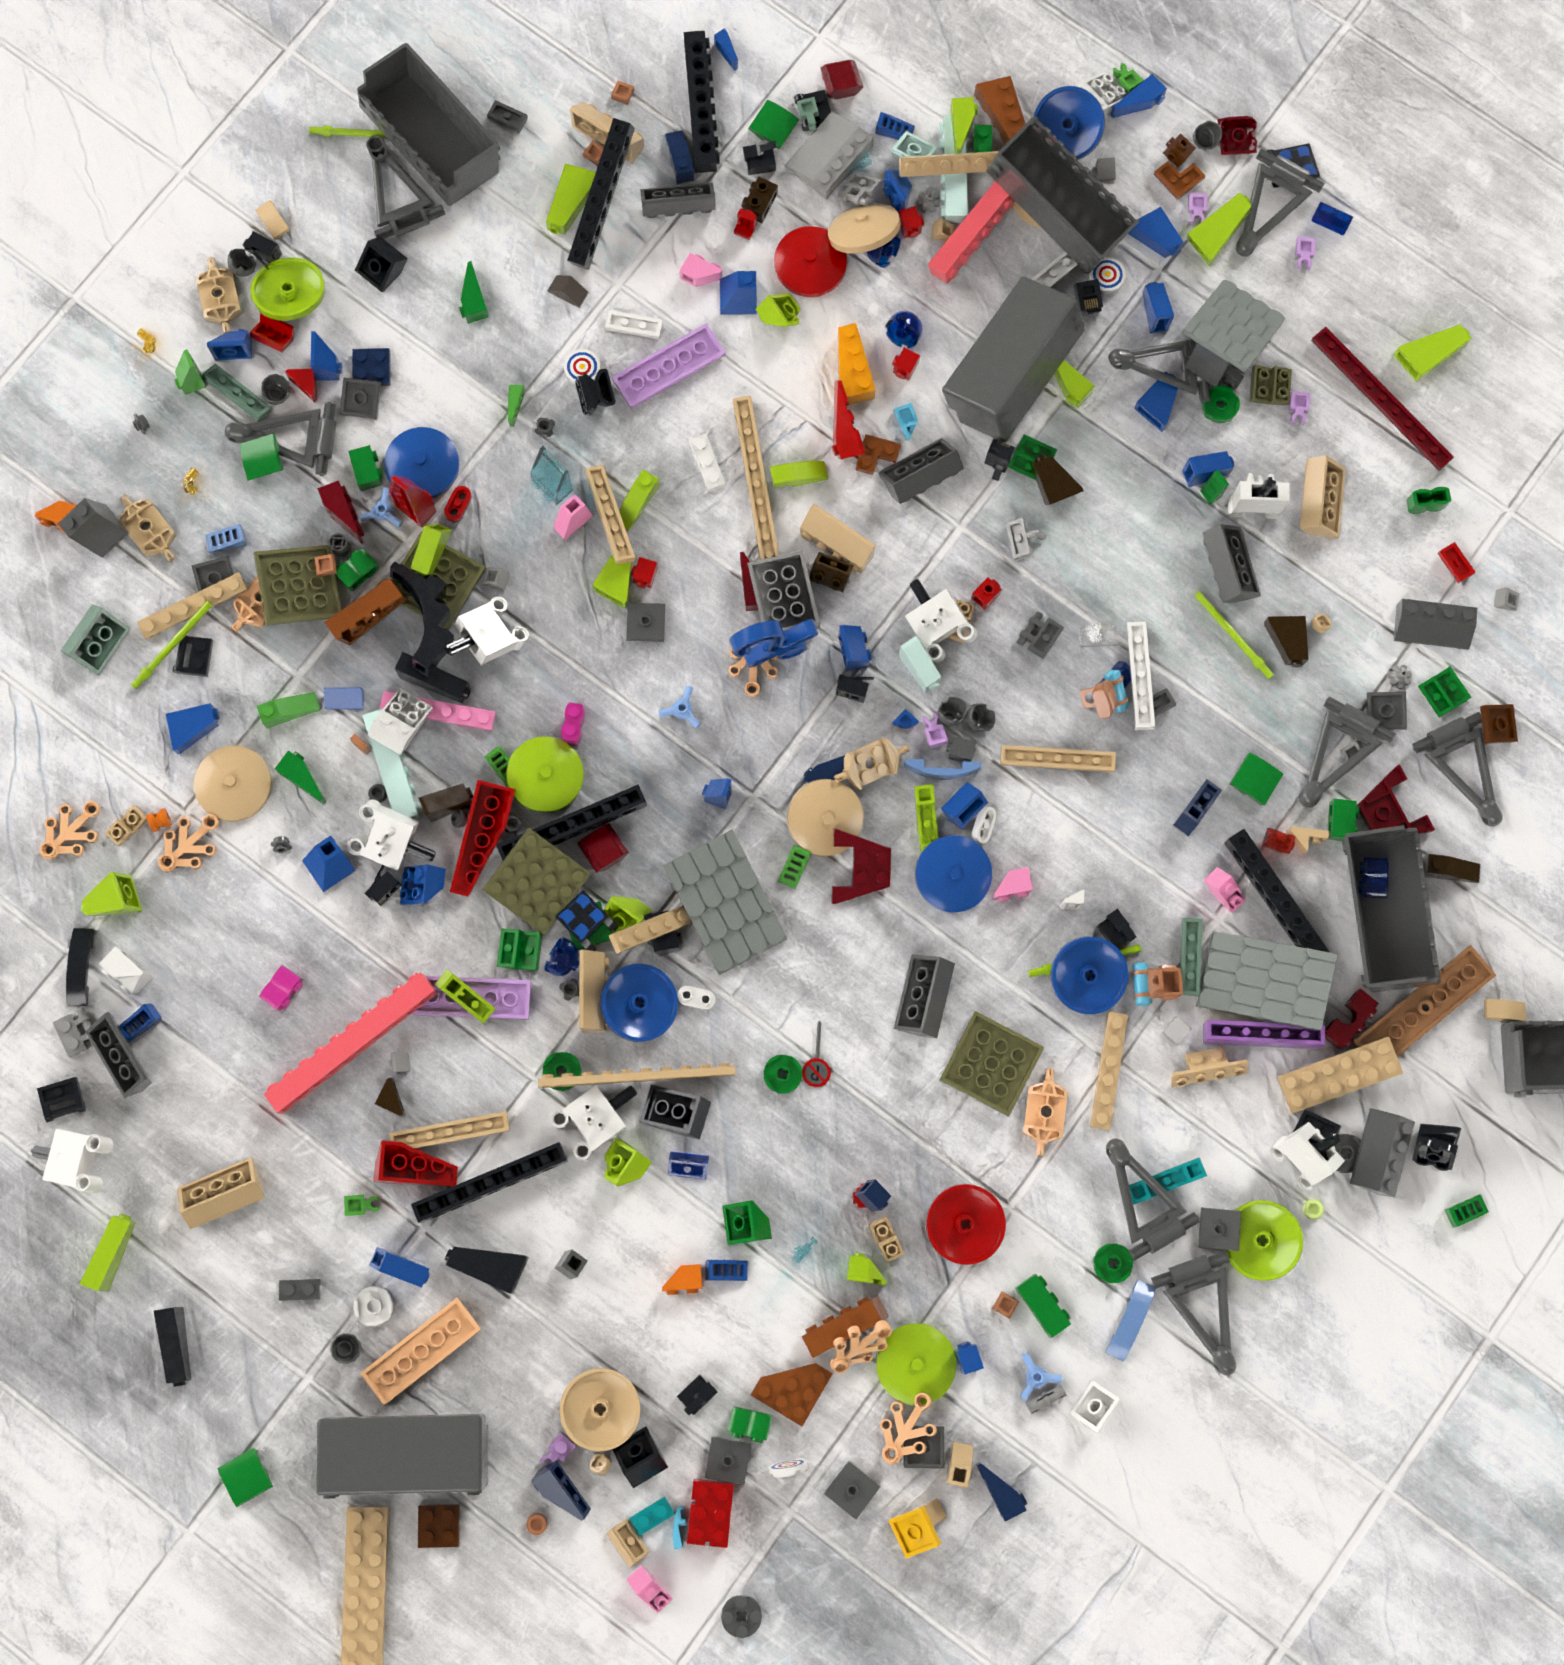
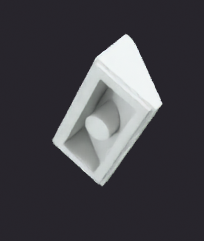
(1073, 902)

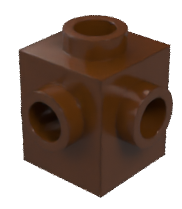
(1178, 150)

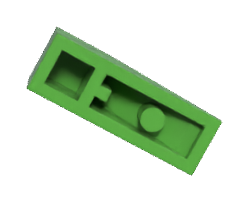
(188, 374)
(287, 709)

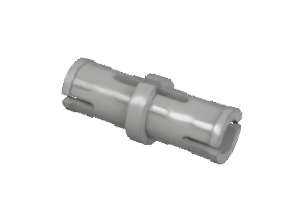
(1046, 1399)

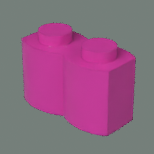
(571, 729)
(281, 988)

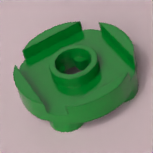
(1224, 414)
(562, 1060)
(771, 1073)
(1107, 1273)

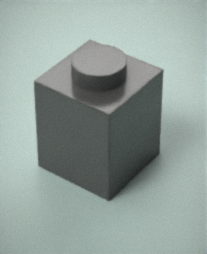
(961, 749)
(571, 1264)

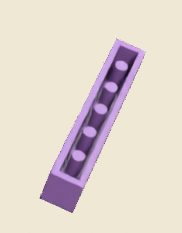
(1261, 1034)

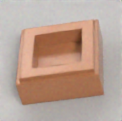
(622, 92)
(593, 152)
(325, 565)
(360, 744)
(1005, 1304)

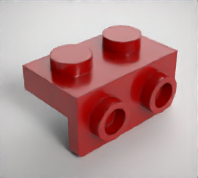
(273, 333)

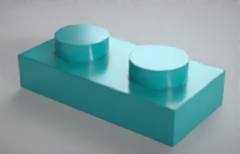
(652, 1516)

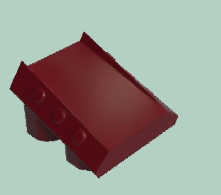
(841, 79)
(1238, 135)
(603, 848)

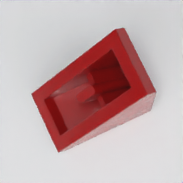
(305, 381)

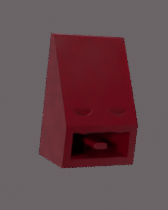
(340, 508)

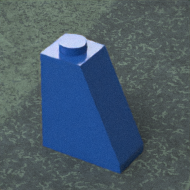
(1158, 233)
(1157, 307)
(1157, 403)
(1200, 468)
(191, 725)
(399, 1267)

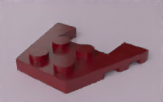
(1382, 809)
(870, 867)

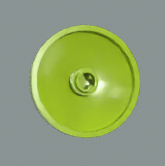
(287, 289)
(545, 774)
(1268, 1241)
(916, 1362)

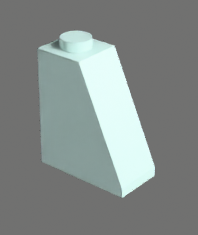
(919, 664)

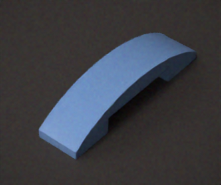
(917, 767)
(1131, 1320)

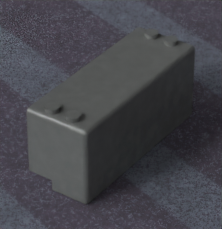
(428, 124)
(1061, 195)
(1014, 358)
(1398, 929)
(1533, 1057)
(402, 1454)

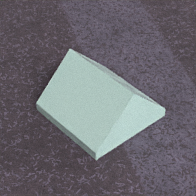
(912, 146)

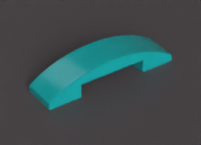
(1169, 1180)

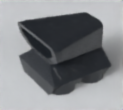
(595, 392)
(1436, 1146)

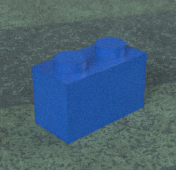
(964, 805)
(968, 1358)

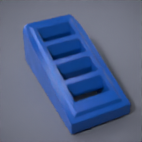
(725, 47)
(891, 120)
(149, 1015)
(709, 1270)

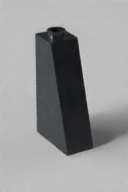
(438, 681)
(491, 1267)
(173, 1344)

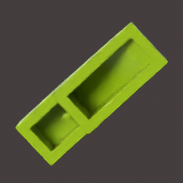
(798, 473)

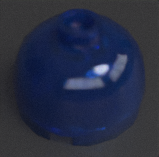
(882, 254)
(904, 329)
(563, 958)

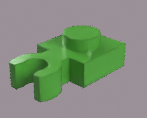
(1127, 80)
(356, 1205)

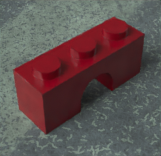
(1362, 1007)

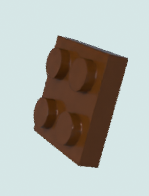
(1498, 723)
(438, 1526)

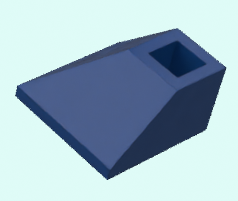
(897, 189)
(328, 863)
(421, 883)

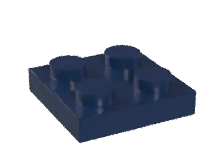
(372, 365)

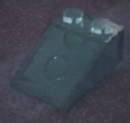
(550, 477)

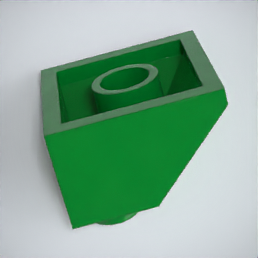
(745, 1223)

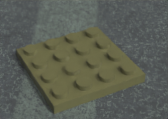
(456, 571)
(291, 587)
(536, 881)
(991, 1063)

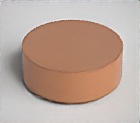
(536, 1524)

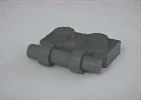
(1045, 637)

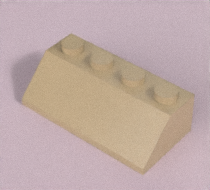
(597, 125)
(1322, 497)
(837, 539)
(592, 980)
(220, 1193)

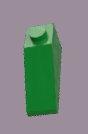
(471, 298)
(297, 772)

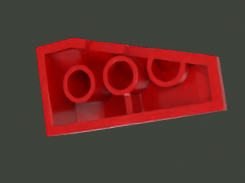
(845, 437)
(406, 1165)

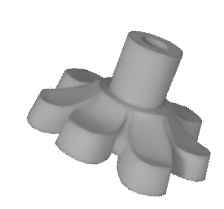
(928, 201)
(1399, 676)

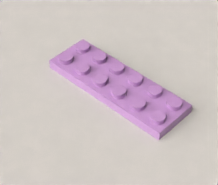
(668, 366)
(506, 995)

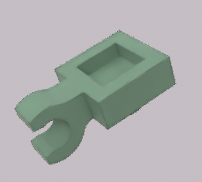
(808, 110)

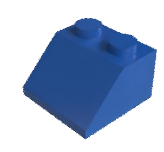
(853, 647)

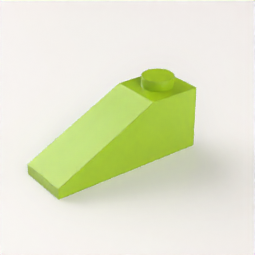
(962, 116)
(1073, 384)
(638, 498)
(464, 996)

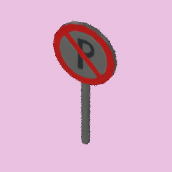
(816, 1071)

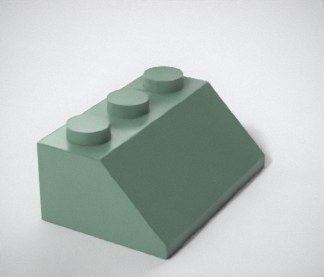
(95, 639)

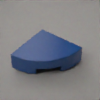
(905, 720)

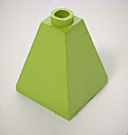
(112, 896)

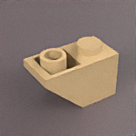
(960, 1464)

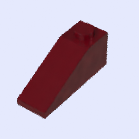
(749, 596)

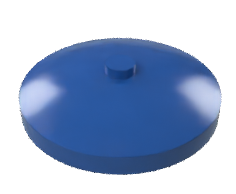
(1073, 118)
(424, 458)
(953, 873)
(1089, 975)
(639, 1002)

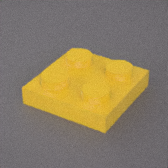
(914, 1532)

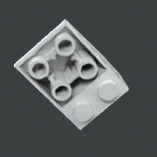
(1105, 90)
(399, 721)

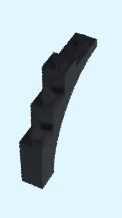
(434, 614)

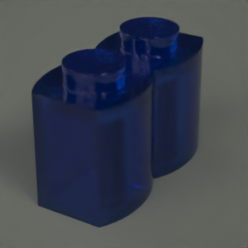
(1374, 877)

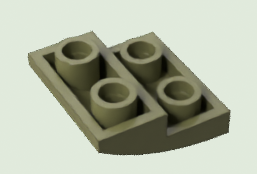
(1270, 385)

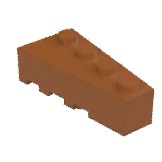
(1001, 105)
(366, 612)
(864, 1316)

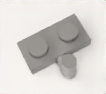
(1020, 538)

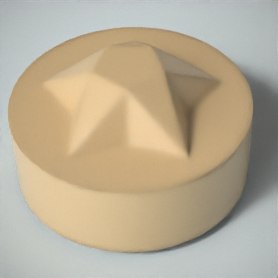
(1321, 623)
(600, 1464)

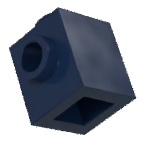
(873, 1195)

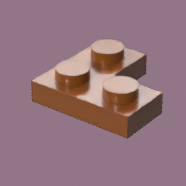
(1179, 183)
(875, 449)

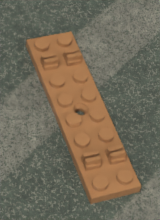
(1409, 1022)

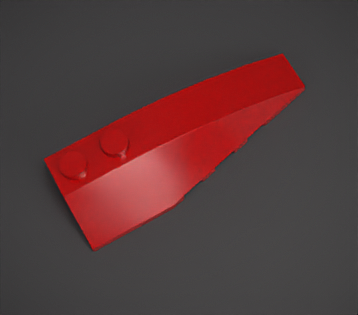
(411, 500)
(483, 830)

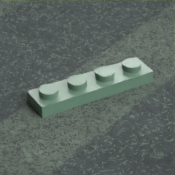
(236, 392)
(1191, 955)

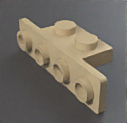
(1208, 1066)

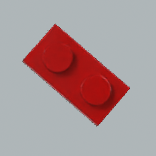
(1456, 562)

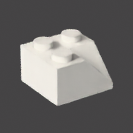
(125, 969)

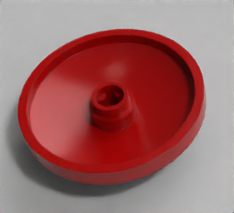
(808, 262)
(966, 1224)

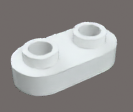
(984, 825)
(695, 999)

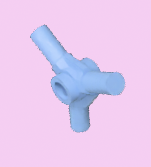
(382, 510)
(682, 709)
(1036, 1377)

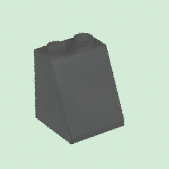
(93, 526)

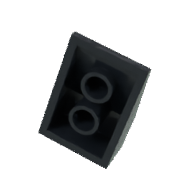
(675, 1111)

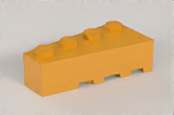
(853, 366)

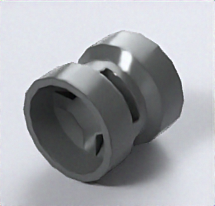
(339, 548)

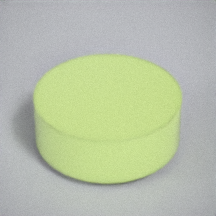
(1313, 1209)

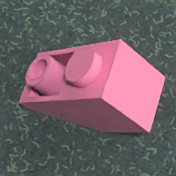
(698, 271)
(571, 517)
(1014, 884)
(1225, 889)
(649, 1589)

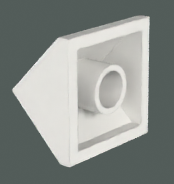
(1095, 1407)

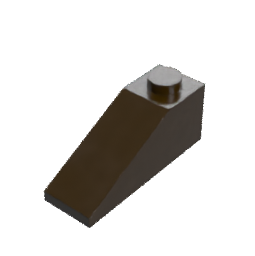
(1451, 868)

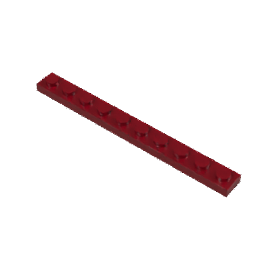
(1382, 398)

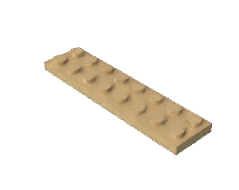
(364, 1585)

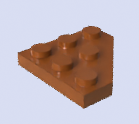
(793, 1391)

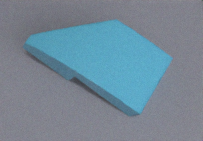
(906, 418)
(680, 1520)

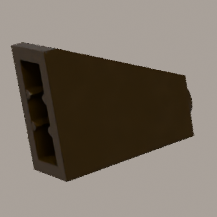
(1053, 480)
(1289, 637)
(446, 801)

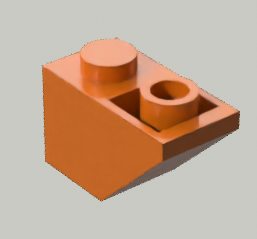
(54, 514)
(685, 1278)

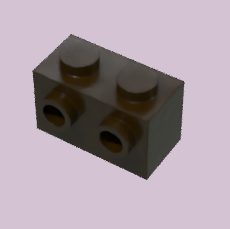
(760, 198)
(831, 572)

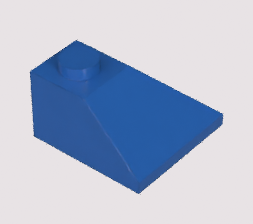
(738, 293)
(231, 346)
(323, 360)

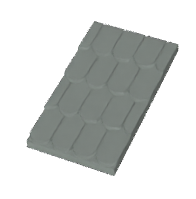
(1229, 332)
(725, 902)
(1267, 980)

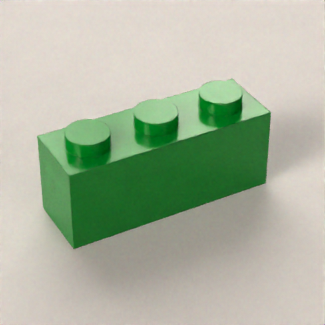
(1043, 1305)

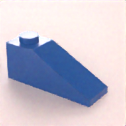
(1141, 98)
(718, 792)

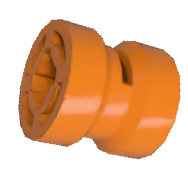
(158, 820)

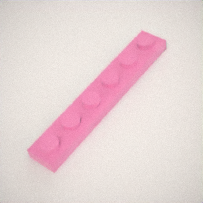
(453, 713)

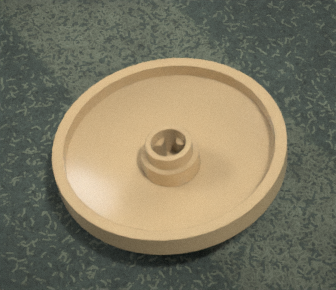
(864, 228)
(232, 783)
(818, 811)
(600, 1409)

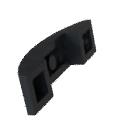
(78, 966)

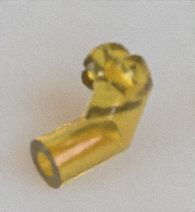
(149, 340)
(188, 484)

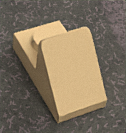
(1303, 836)

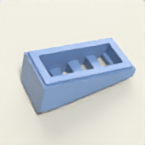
(236, 529)

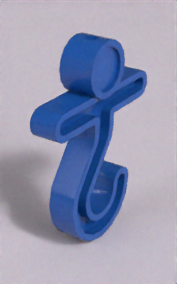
(774, 641)

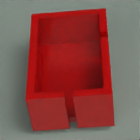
(710, 1513)

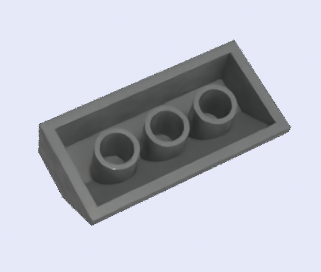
(678, 199)
(921, 470)
(1231, 563)
(1435, 624)
(924, 995)
(118, 1056)
(1382, 1152)

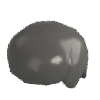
(1207, 135)
(240, 263)
(275, 389)
(952, 711)
(980, 717)
(345, 1348)

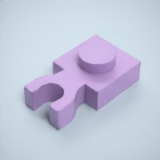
(1198, 206)
(1305, 250)
(1299, 405)
(934, 733)
(560, 1449)

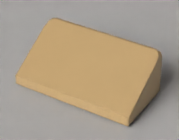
(627, 1543)

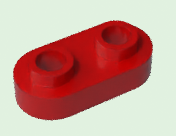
(457, 504)

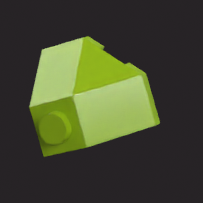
(779, 310)
(626, 911)
(624, 1164)
(863, 1270)

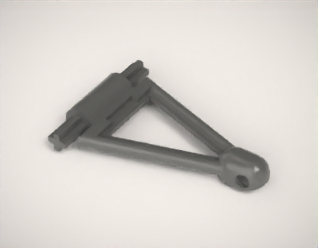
(1286, 175)
(407, 217)
(1191, 382)
(319, 436)
(1353, 723)
(1450, 738)
(1162, 1229)
(1190, 1277)

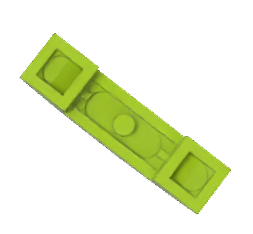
(925, 814)

